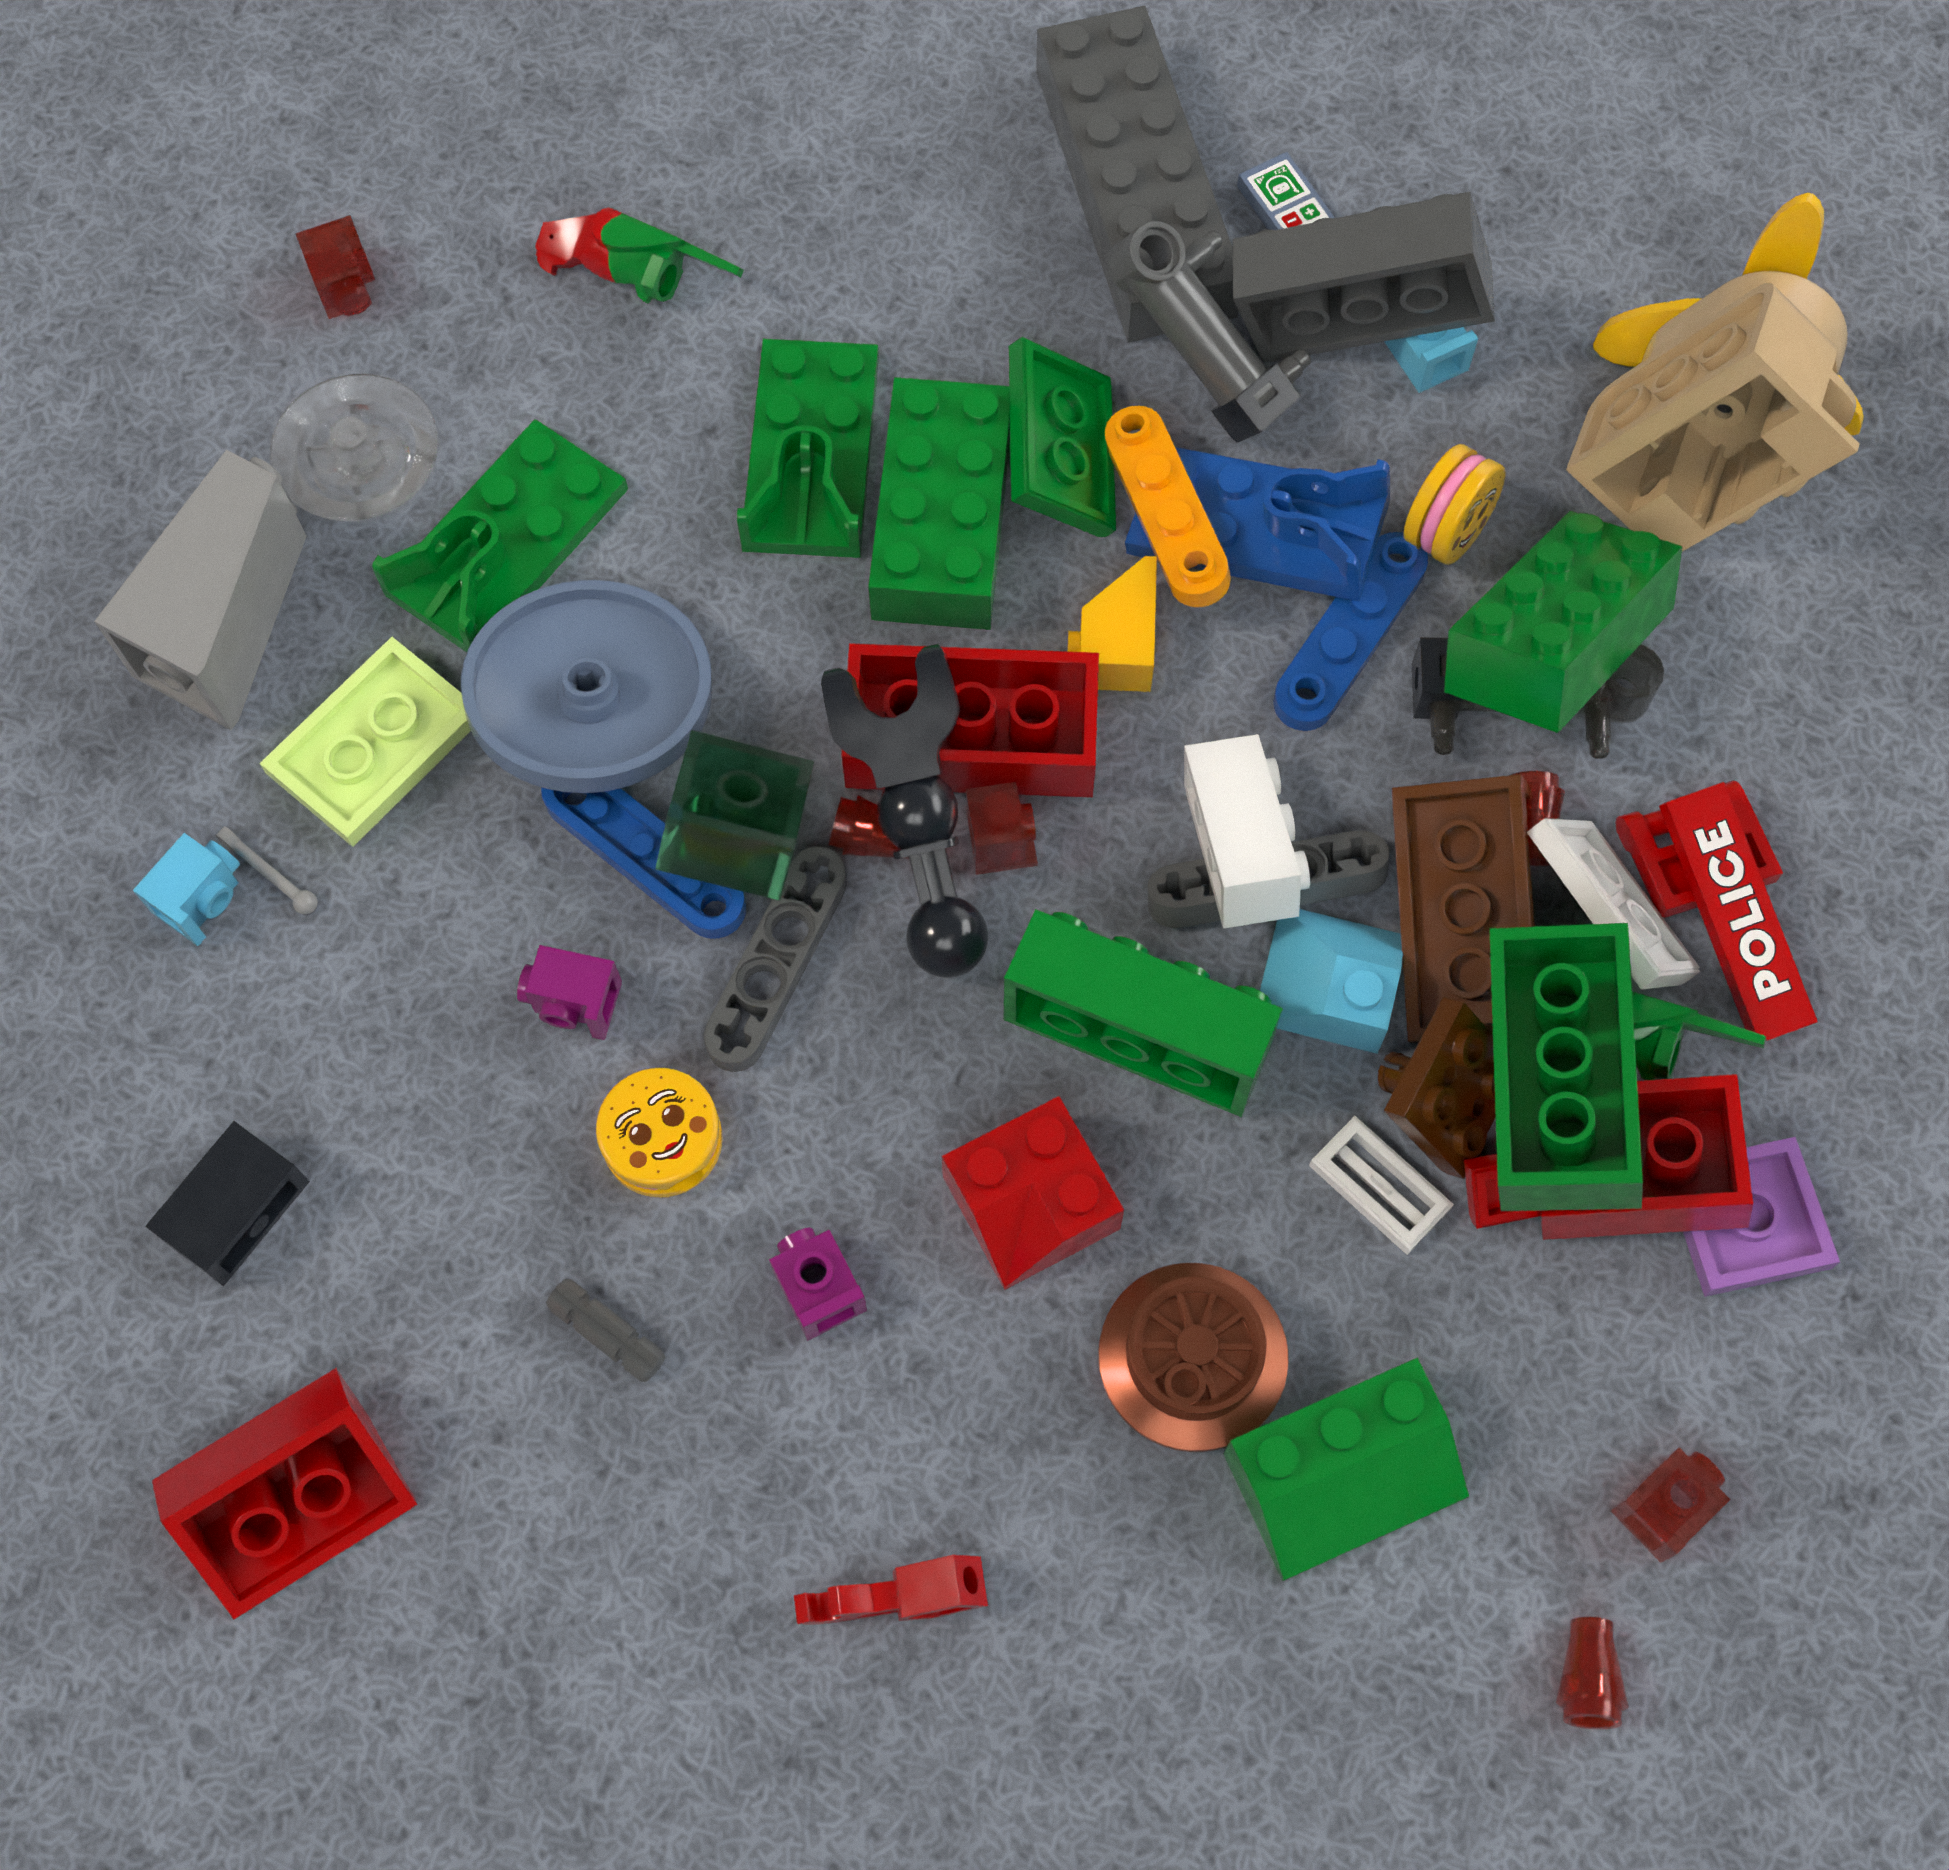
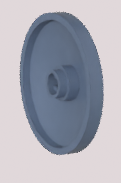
(586, 686)

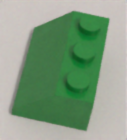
(1348, 1468)

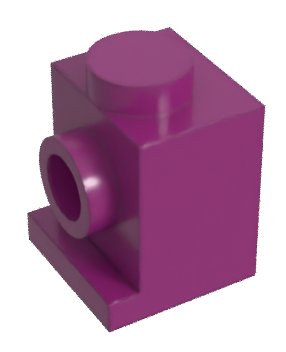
(571, 989)
(821, 1304)

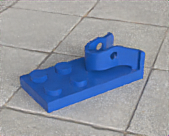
(1288, 523)

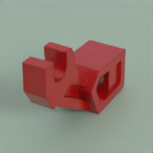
(915, 1593)

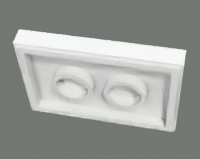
(1613, 896)

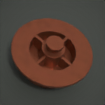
(1193, 1356)

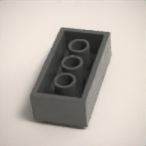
(1364, 277)

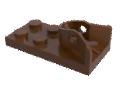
(1457, 877)

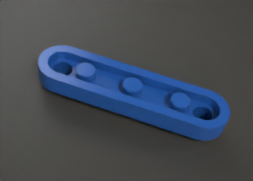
(1349, 636)
(630, 842)

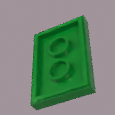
(1060, 439)

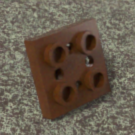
(1446, 1088)

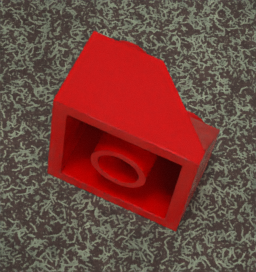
(1032, 1192)

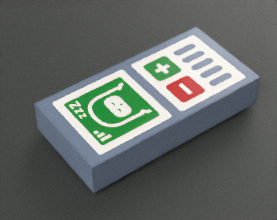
(1281, 194)

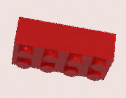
(1019, 717)

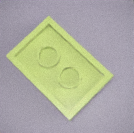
(370, 741)

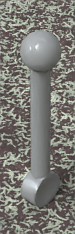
(303, 901)

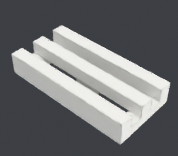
(1363, 1202)

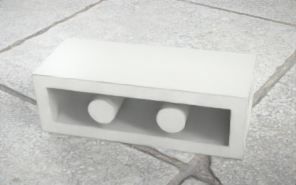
(1244, 831)

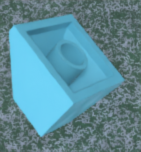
(1333, 979)

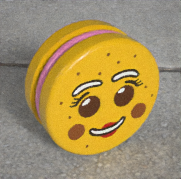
(1454, 503)
(659, 1132)

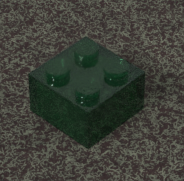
(735, 815)

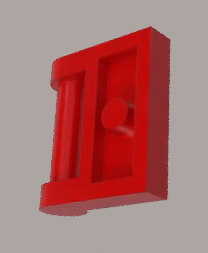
(1662, 868)

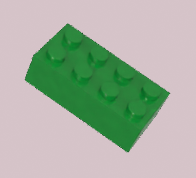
(941, 504)
(1562, 620)
(1139, 1011)
(1565, 1068)

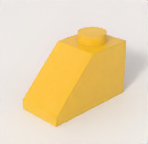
(1122, 629)

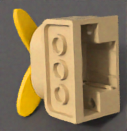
(1724, 394)

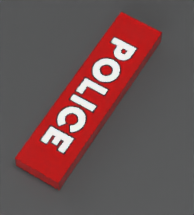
(1737, 912)

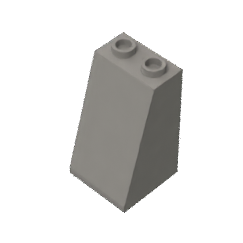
(210, 590)

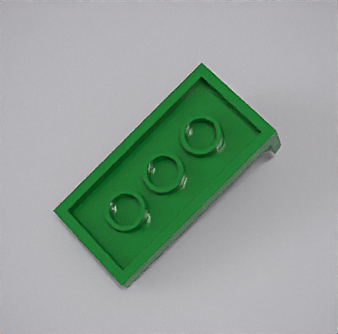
(810, 449)
(502, 535)

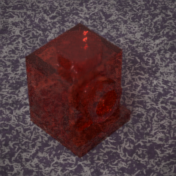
(337, 266)
(1000, 829)
(1655, 1517)

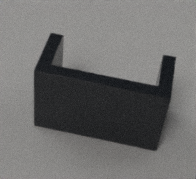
(228, 1203)

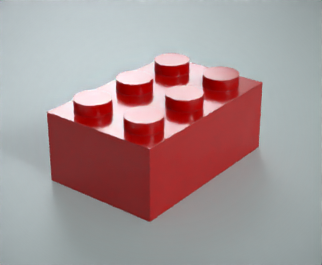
(1690, 1165)

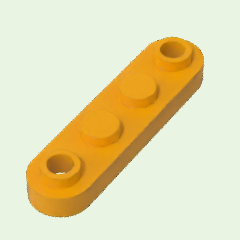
(1167, 506)

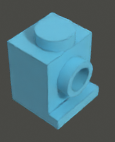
(1434, 356)
(189, 886)

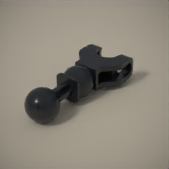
(916, 805)

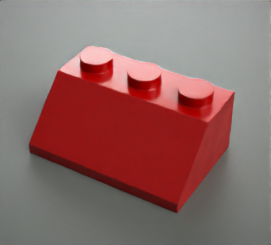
(282, 1494)

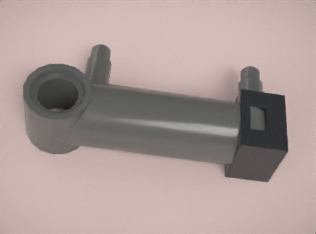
(1200, 330)

